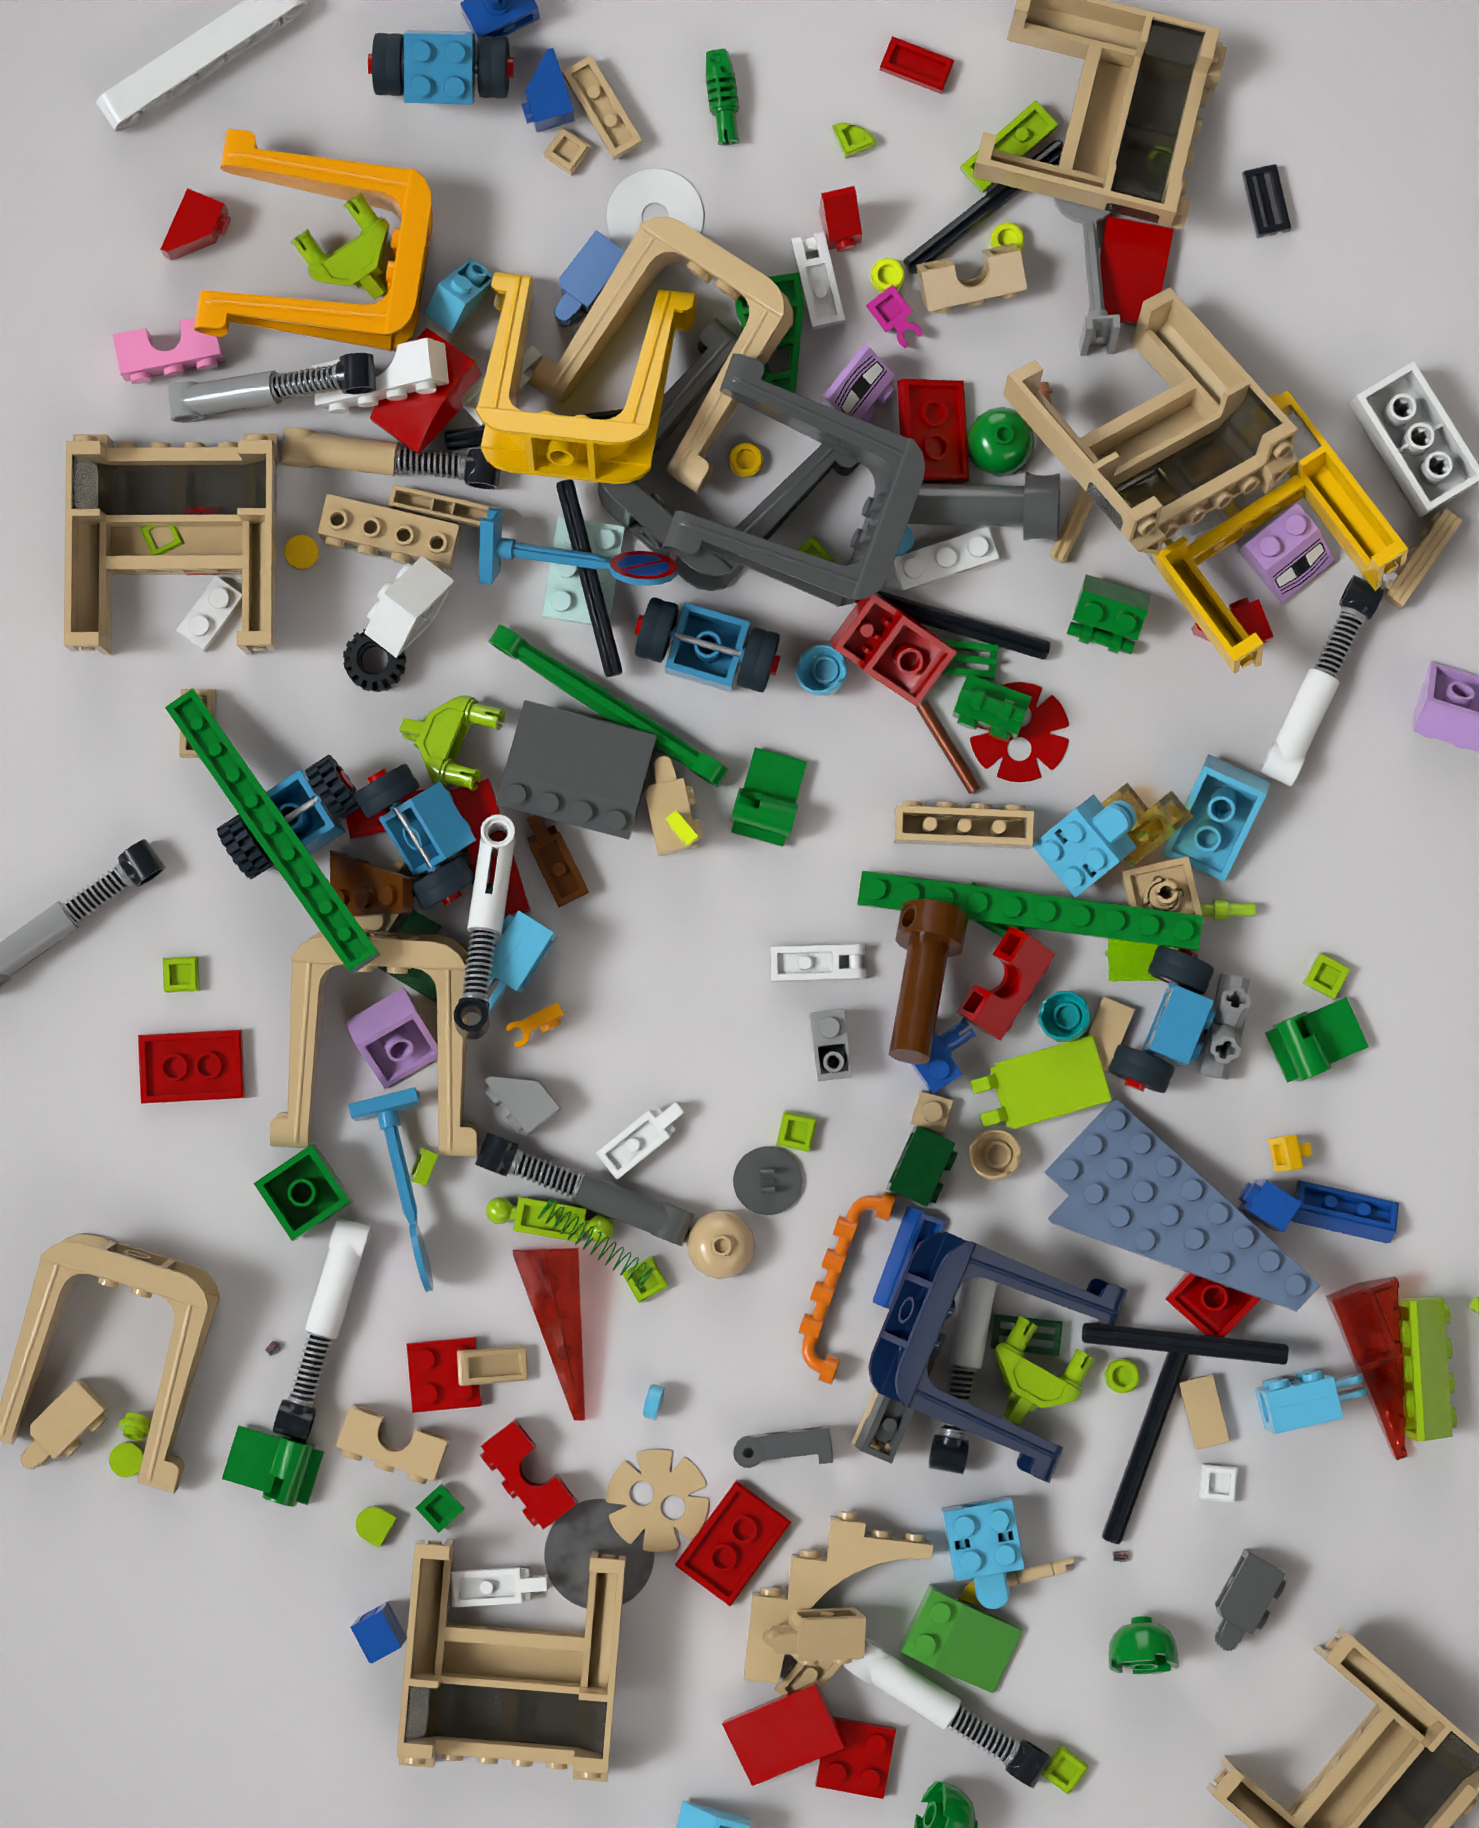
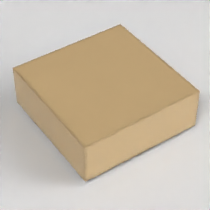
(567, 151)

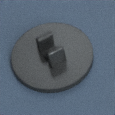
(767, 1180)

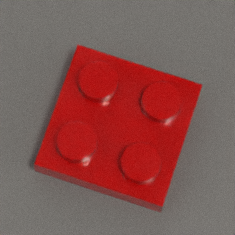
(435, 1375)
(862, 1764)

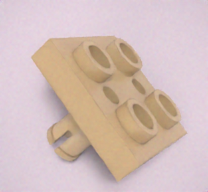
(1175, 876)

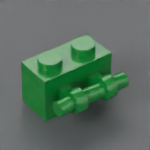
(1110, 609)
(991, 707)

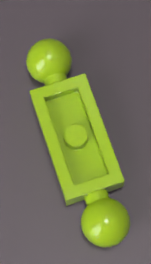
(526, 1220)

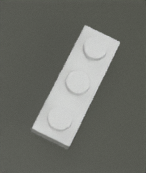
(945, 559)

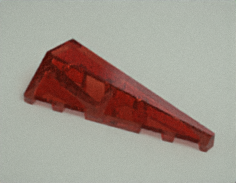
(555, 1295)
(1371, 1330)

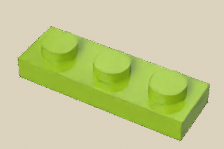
(1016, 138)

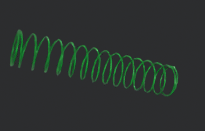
(593, 1250)

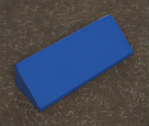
(1346, 1212)
(913, 1229)

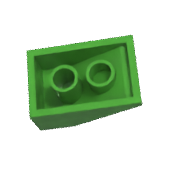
(960, 1639)

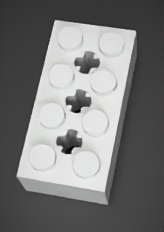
(1424, 419)

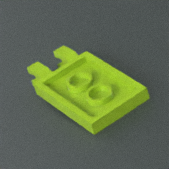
(1045, 1084)

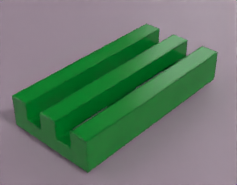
(972, 646)

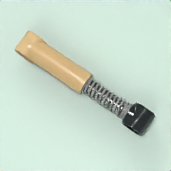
(308, 448)

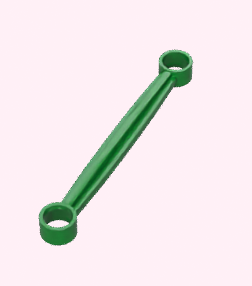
(605, 704)

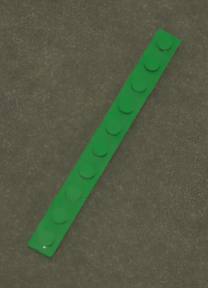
(272, 832)
(1037, 910)

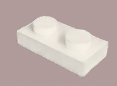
(210, 613)

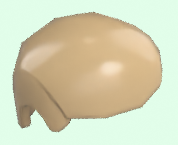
(995, 1155)

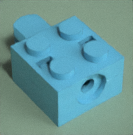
(1088, 842)
(518, 954)
(1304, 1400)
(984, 1546)

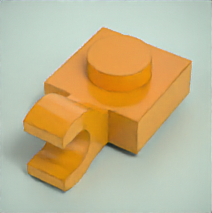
(545, 1019)

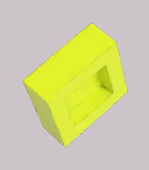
(682, 829)

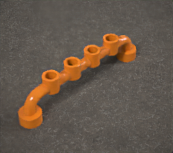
(824, 1291)

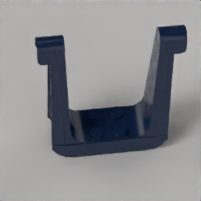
(915, 1326)

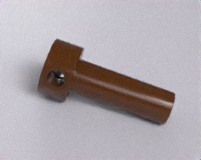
(930, 935)

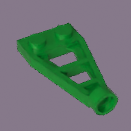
(790, 286)

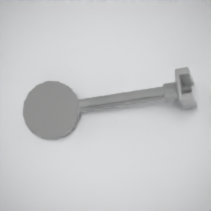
(1098, 326)

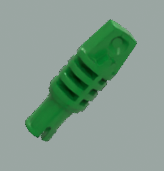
(722, 94)

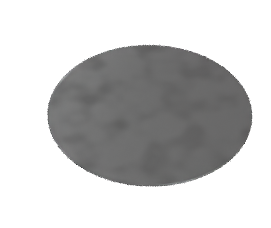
(571, 1544)

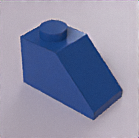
(547, 96)

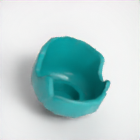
(1064, 1016)

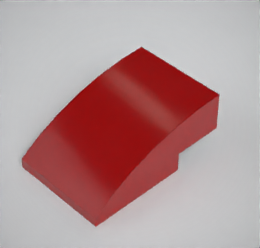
(423, 416)
(892, 647)
(1210, 1305)

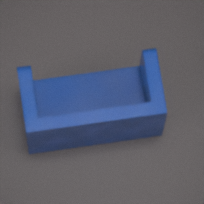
(378, 1632)

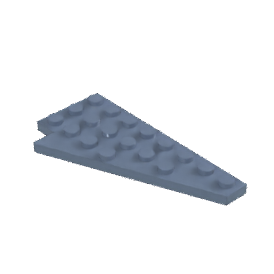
(1150, 1202)

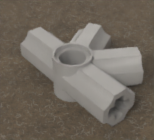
(1227, 1027)

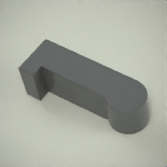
(784, 1444)

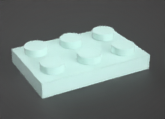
(564, 592)

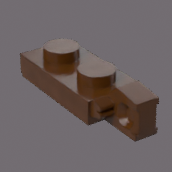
(555, 862)

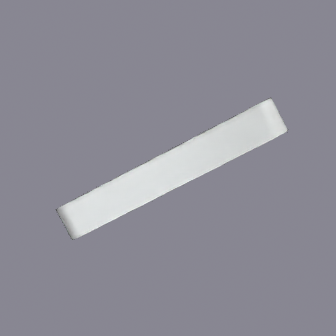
(195, 59)

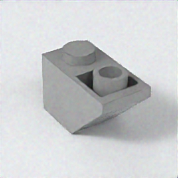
(830, 1044)
(525, 1099)

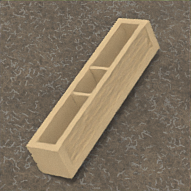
(437, 506)
(1421, 557)

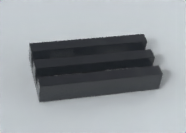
(1272, 228)

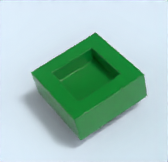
(440, 1508)

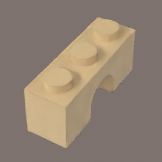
(1000, 276)
(363, 1437)

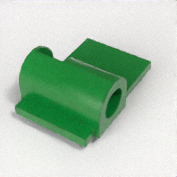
(768, 799)
(1314, 1040)
(273, 1464)

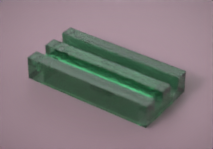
(1056, 1337)

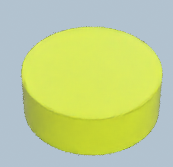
(1006, 234)
(885, 273)

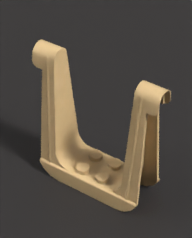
(654, 247)
(433, 953)
(185, 1288)

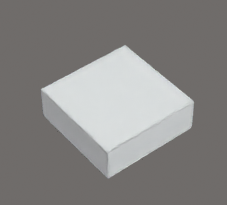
(1218, 1483)

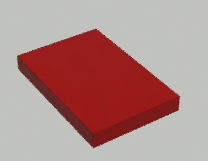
(1132, 265)
(936, 419)
(191, 1066)
(732, 1543)
(784, 1733)

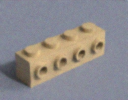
(388, 532)
(963, 826)

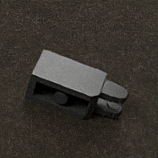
(1246, 1599)

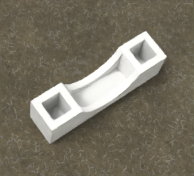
(416, 368)

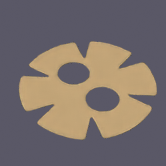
(680, 1482)

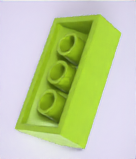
(1426, 1368)

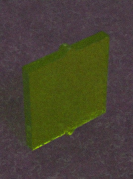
(1129, 961)

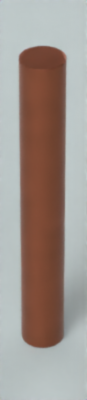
(948, 747)

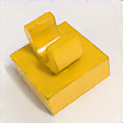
(1287, 1152)

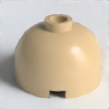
(721, 1244)

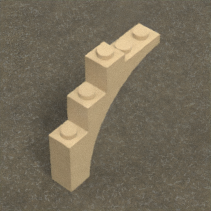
(812, 1576)

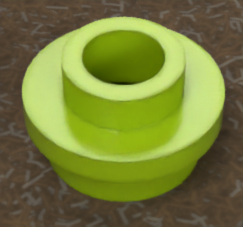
(135, 1426)

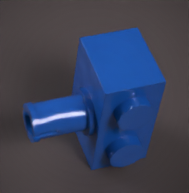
(498, 16)
(941, 1067)

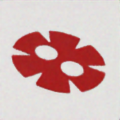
(1044, 746)

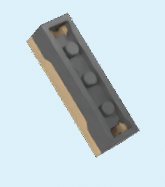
(886, 1422)

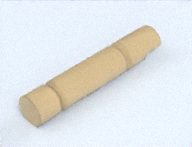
(1039, 1571)

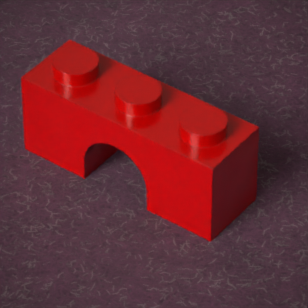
(1024, 965)
(544, 1500)

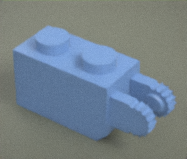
(586, 278)

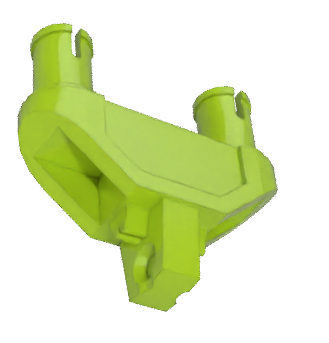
(355, 261)
(443, 735)
(1029, 1383)

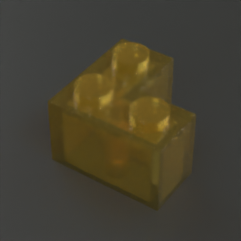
(1152, 823)

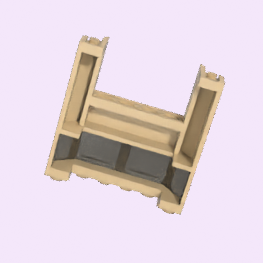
(1130, 108)
(1181, 448)
(131, 488)
(508, 1687)
(1392, 1772)

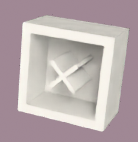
(407, 605)

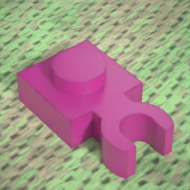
(891, 311)

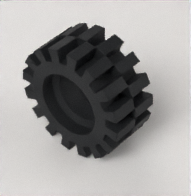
(365, 679)

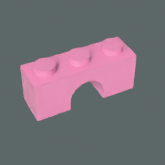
(140, 360)

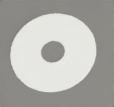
(650, 187)

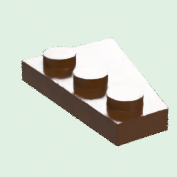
(369, 888)

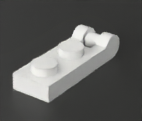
(818, 281)
(816, 962)

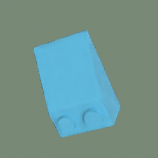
(1223, 811)

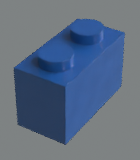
(1268, 1204)

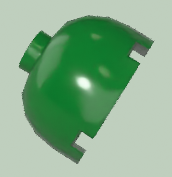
(1000, 442)
(1143, 1647)
(946, 1808)

